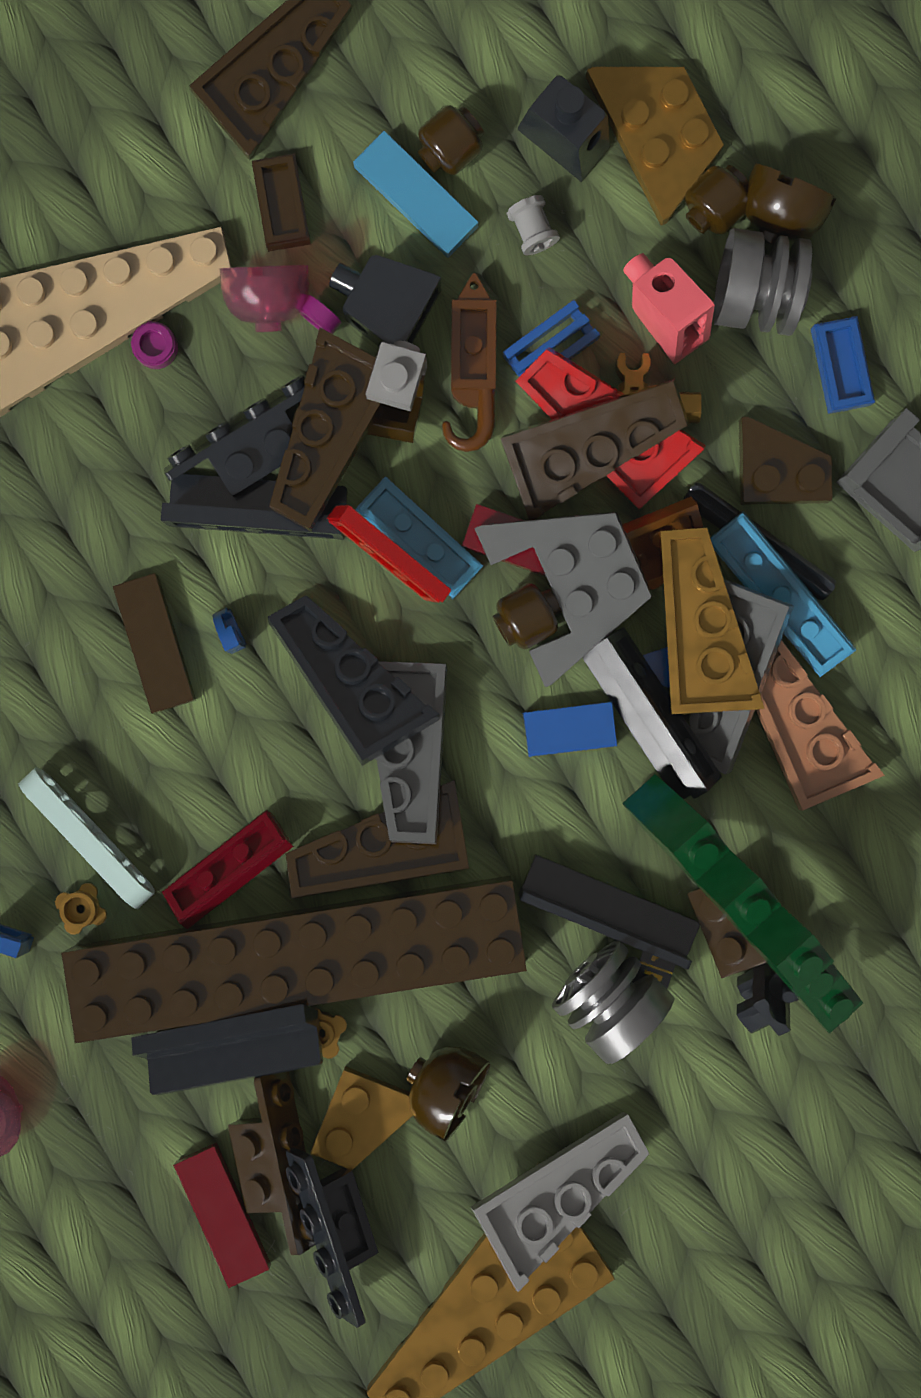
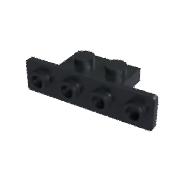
(249, 447)
(339, 1228)

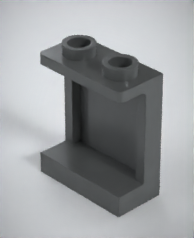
(889, 478)

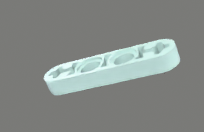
(86, 838)

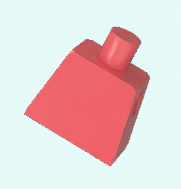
(670, 305)

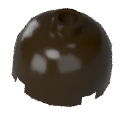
(785, 205)
(445, 1088)

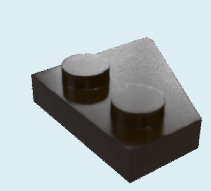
(780, 468)

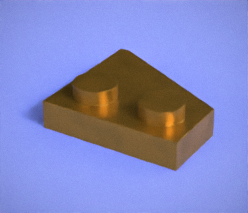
(360, 1118)

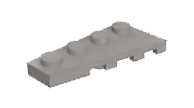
(550, 1200)

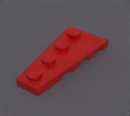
(565, 387)

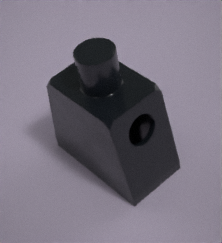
(563, 125)
(386, 299)

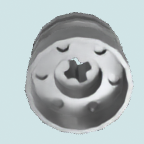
(767, 283)
(620, 1009)

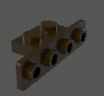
(262, 1158)

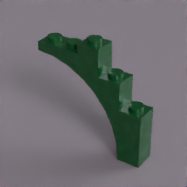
(745, 902)

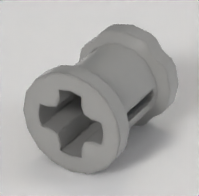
(533, 225)

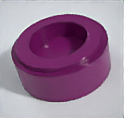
(320, 315)
(154, 345)

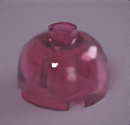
(265, 294)

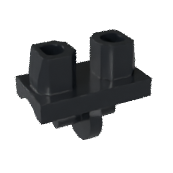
(765, 1000)

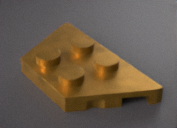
(658, 128)

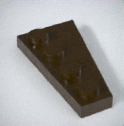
(267, 67)
(325, 429)
(578, 448)
(367, 857)

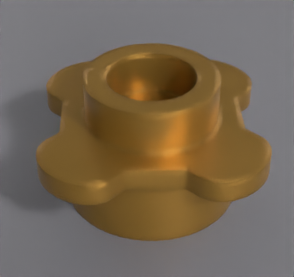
(68, 911)
(333, 1027)

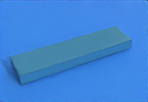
(765, 571)

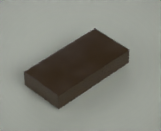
(281, 202)

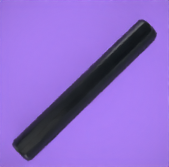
(721, 512)

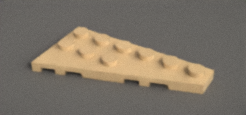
(85, 307)

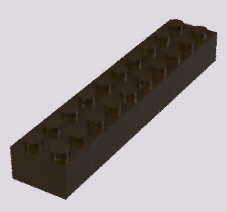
(293, 959)

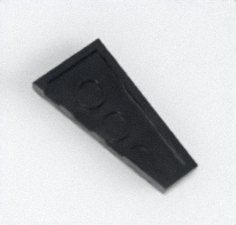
(356, 691)

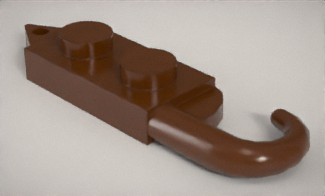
(473, 362)

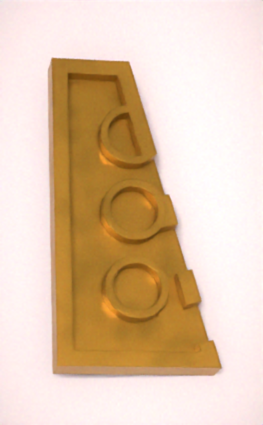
(703, 637)

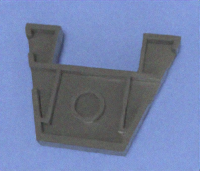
(589, 572)

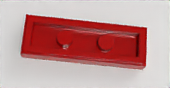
(388, 554)

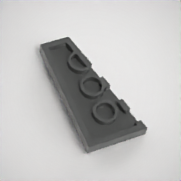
(762, 628)
(413, 768)

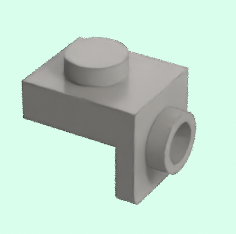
(397, 374)

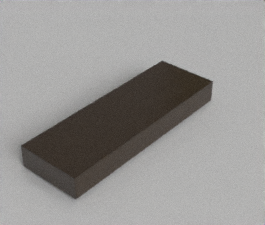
(154, 643)

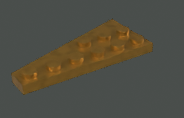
(485, 1317)

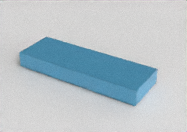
(415, 194)
(419, 536)

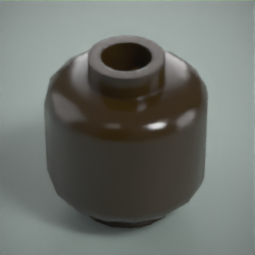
(450, 139)
(717, 200)
(527, 616)

